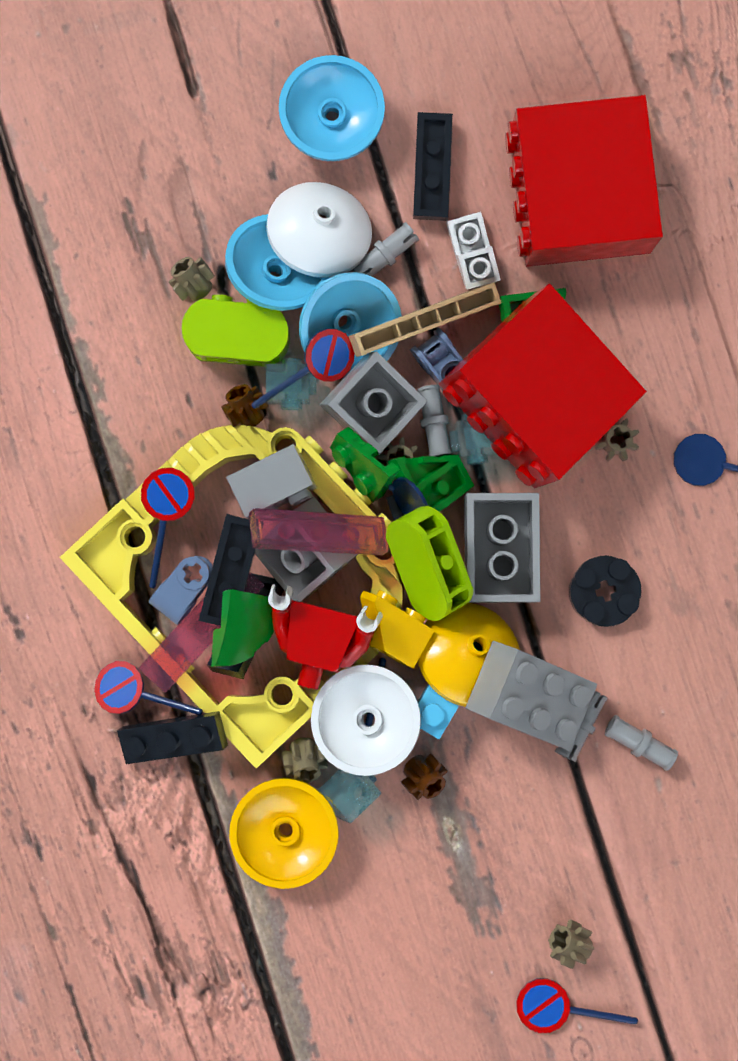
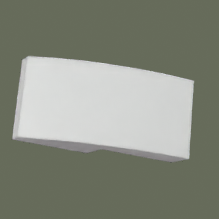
(473, 250)

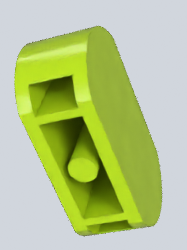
(235, 332)
(429, 563)

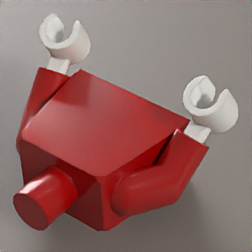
(319, 636)

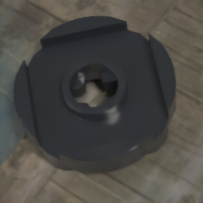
(616, 574)

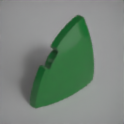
(244, 627)

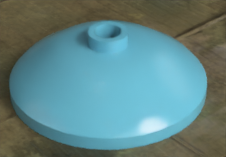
(328, 86)
(249, 265)
(353, 295)

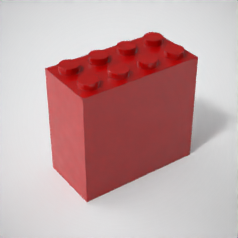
(584, 181)
(542, 388)

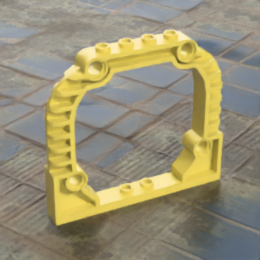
(108, 565)

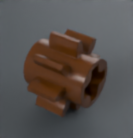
(239, 407)
(424, 776)

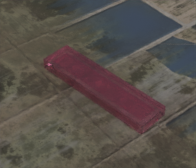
(317, 532)
(184, 645)

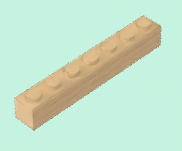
(424, 319)

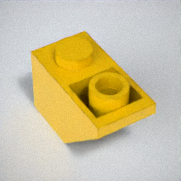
(399, 633)

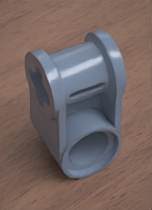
(437, 356)
(180, 593)

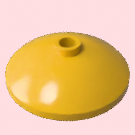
(450, 658)
(278, 858)

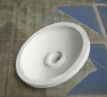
(315, 243)
(340, 726)

